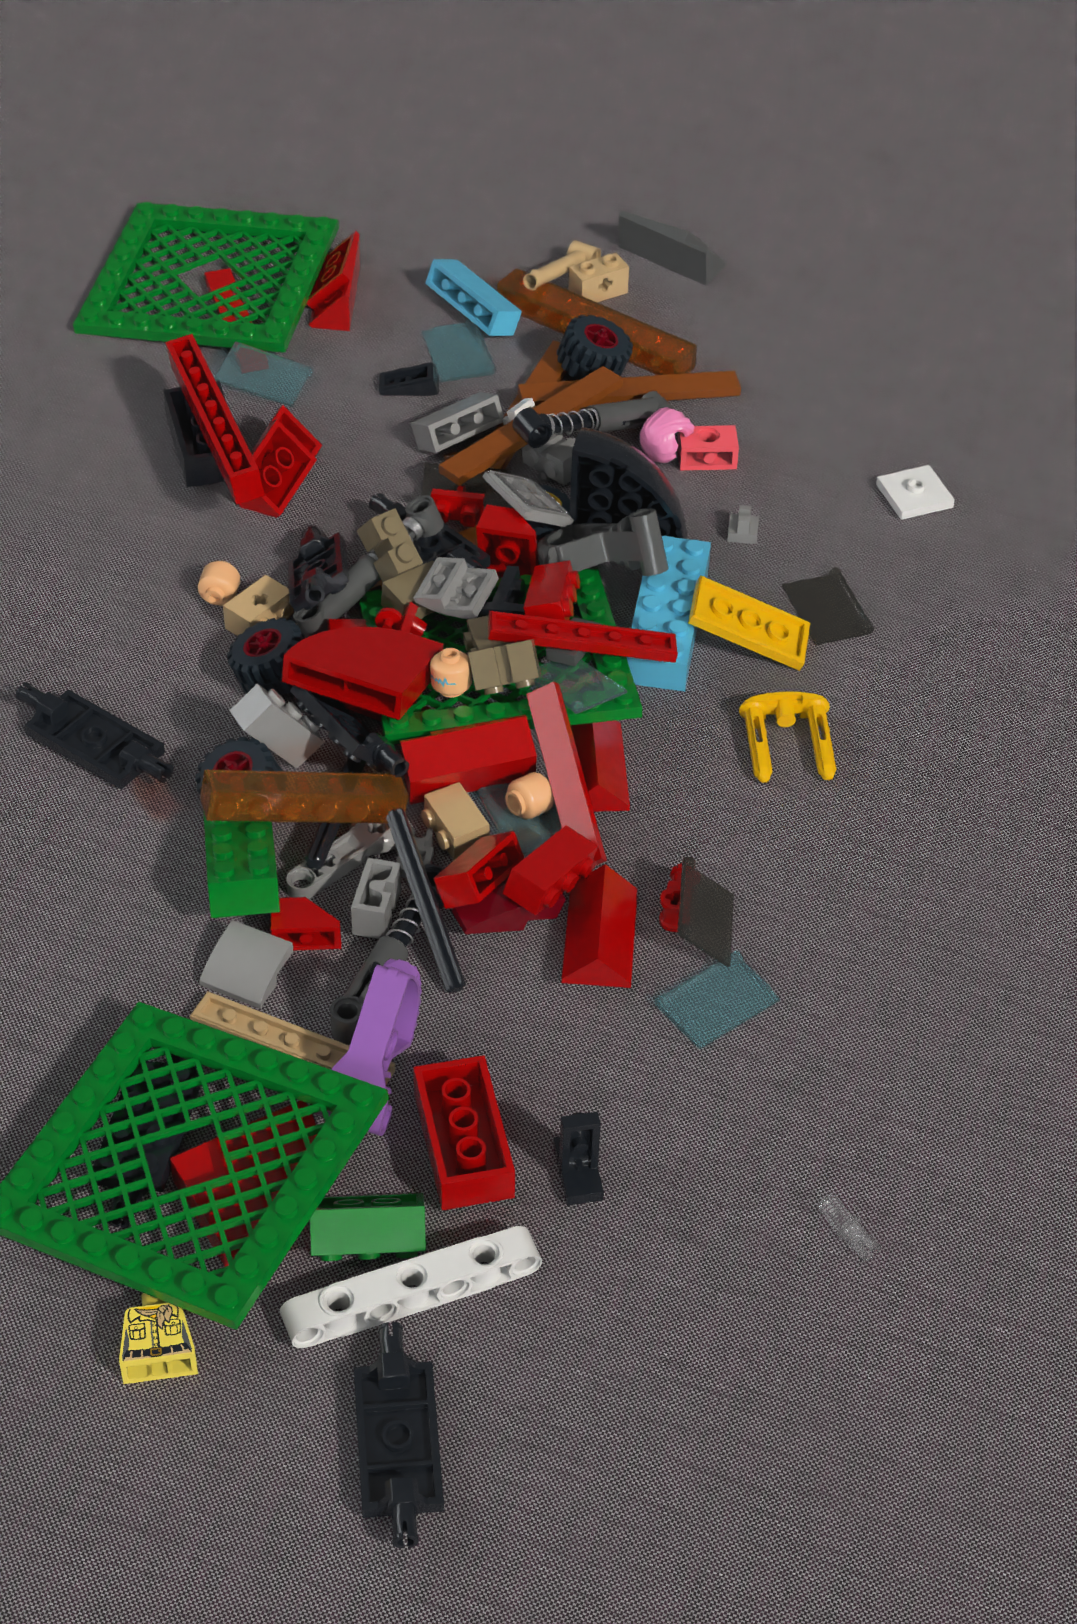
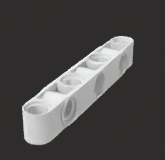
(384, 1293)

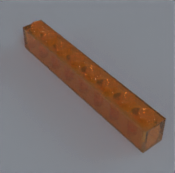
(556, 307)

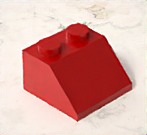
(507, 540)

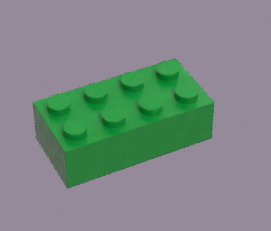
(241, 868)

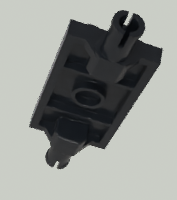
(443, 544)
(317, 569)
(351, 733)
(93, 737)
(157, 1152)
(398, 1437)

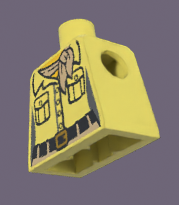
(156, 1342)

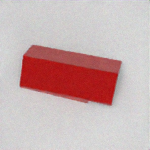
(336, 287)
(284, 459)
(469, 754)
(603, 764)
(600, 930)

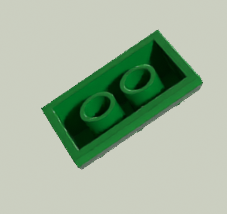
(368, 1226)

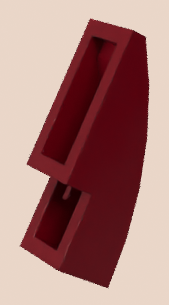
(500, 914)

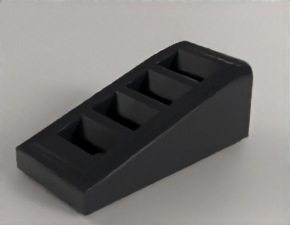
(410, 381)

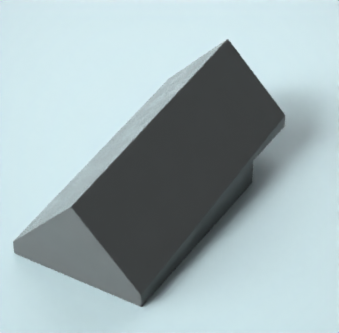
(668, 247)

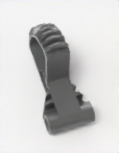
(630, 542)

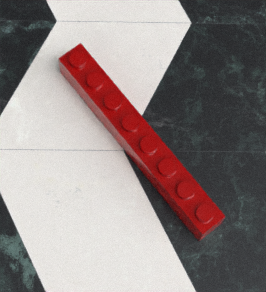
(215, 419)

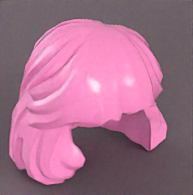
(659, 435)

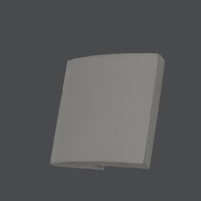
(455, 588)
(246, 964)

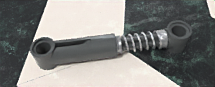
(421, 521)

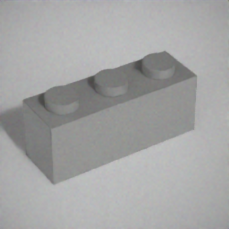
(457, 422)
(277, 725)

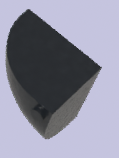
(616, 480)

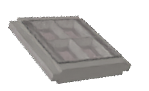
(528, 498)

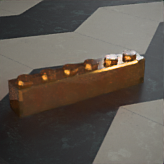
(301, 796)

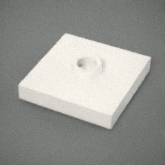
(915, 492)

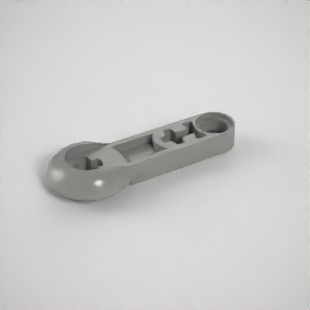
(344, 856)

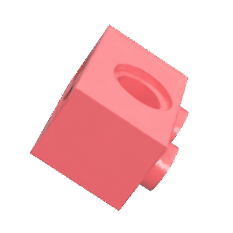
(708, 448)

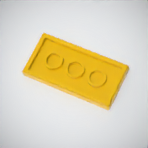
(749, 623)

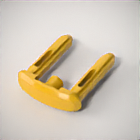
(785, 706)

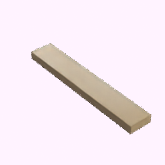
(270, 1031)

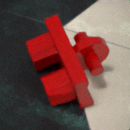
(459, 505)
(409, 623)

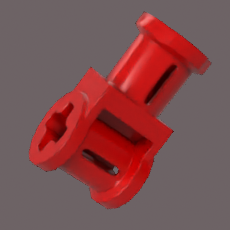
(670, 901)

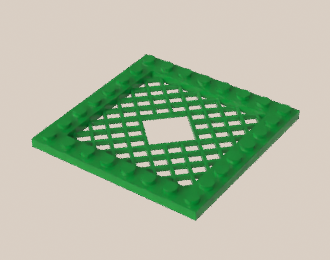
(314, 238)
(590, 606)
(223, 1293)

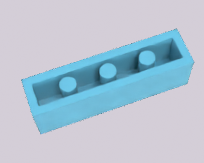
(473, 297)

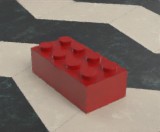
(463, 1132)

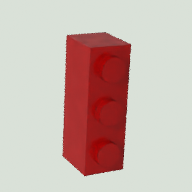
(552, 591)
(478, 870)
(551, 870)

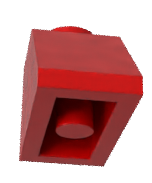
(305, 925)

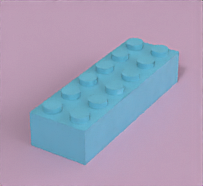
(665, 607)

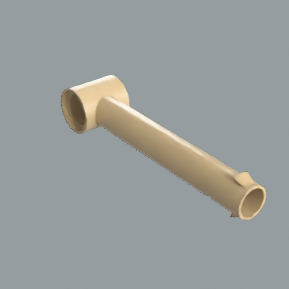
(576, 254)

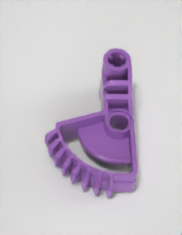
(383, 1029)

